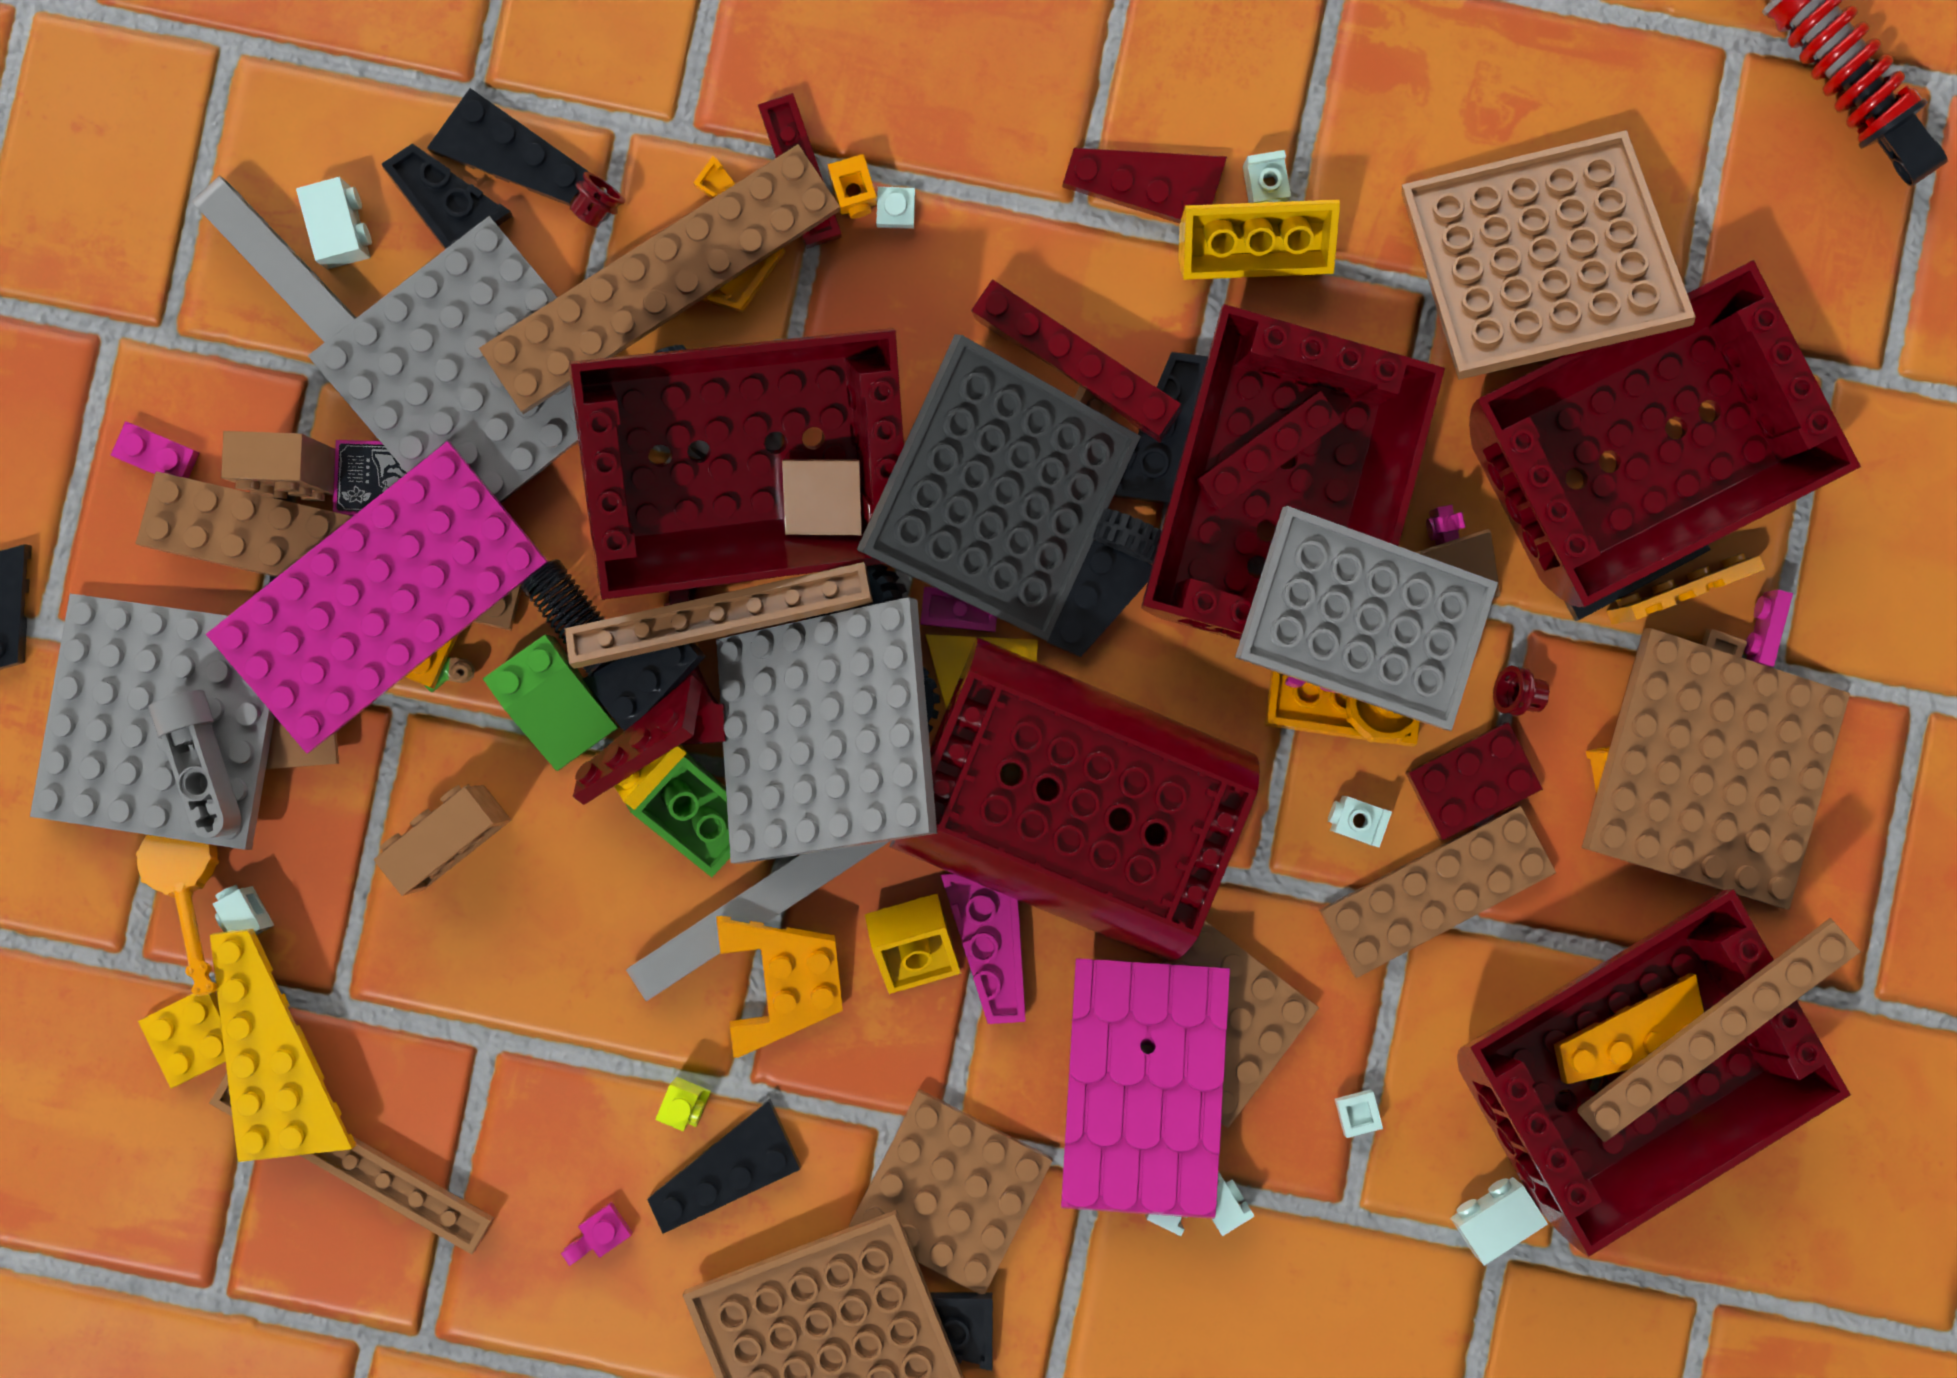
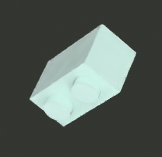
(334, 222)
(1498, 1219)

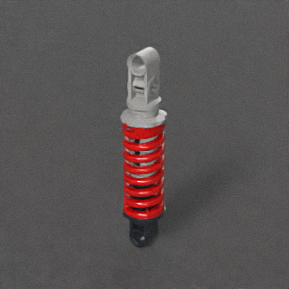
(1846, 63)

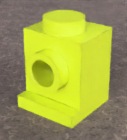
(682, 1104)

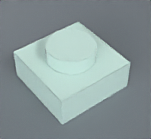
(895, 207)
(1358, 1113)

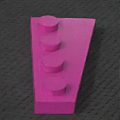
(992, 945)

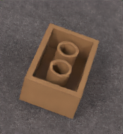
(278, 464)
(441, 838)

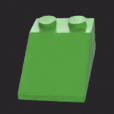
(550, 702)
(690, 814)

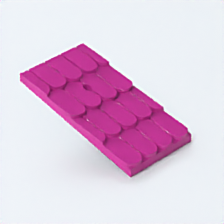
(1139, 1122)

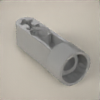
(188, 721)

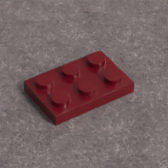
(1474, 781)

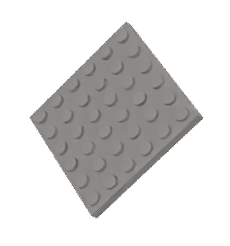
(419, 371)
(826, 733)
(100, 741)

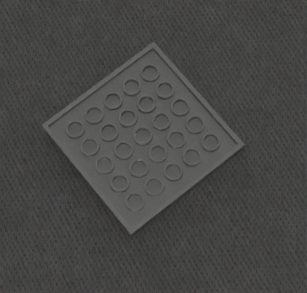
(999, 489)

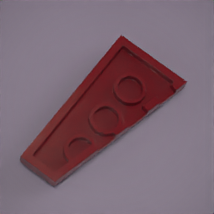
(1146, 180)
(646, 740)

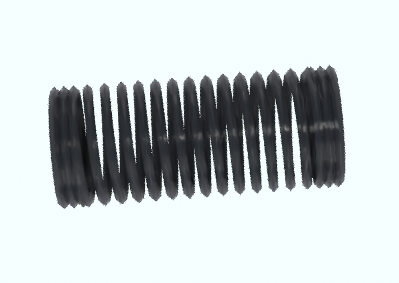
(541, 582)

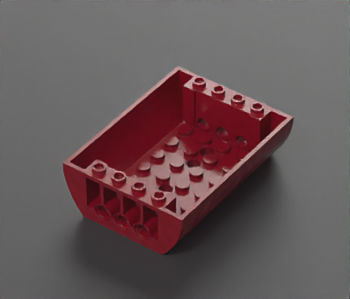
(1350, 476)
(1667, 494)
(725, 513)
(1102, 759)
(1688, 1138)

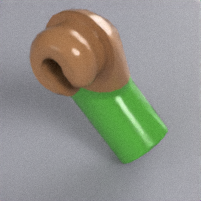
(455, 670)

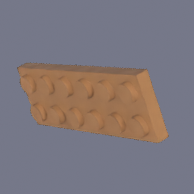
(1437, 891)

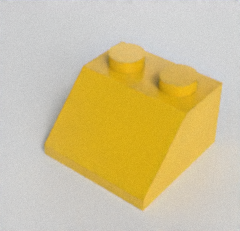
(912, 943)

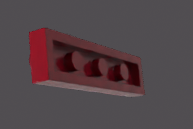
(784, 132)
(1268, 450)

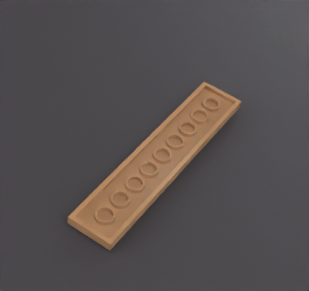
(661, 277)
(250, 531)

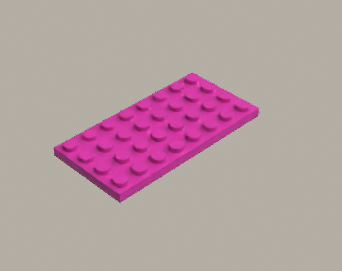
(377, 597)

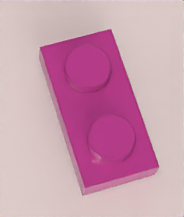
(153, 452)
(950, 612)
(1771, 617)

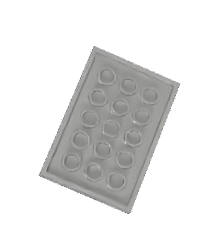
(1366, 619)

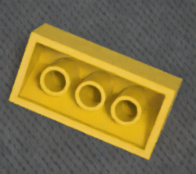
(1258, 239)

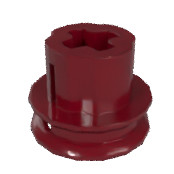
(589, 190)
(1519, 692)

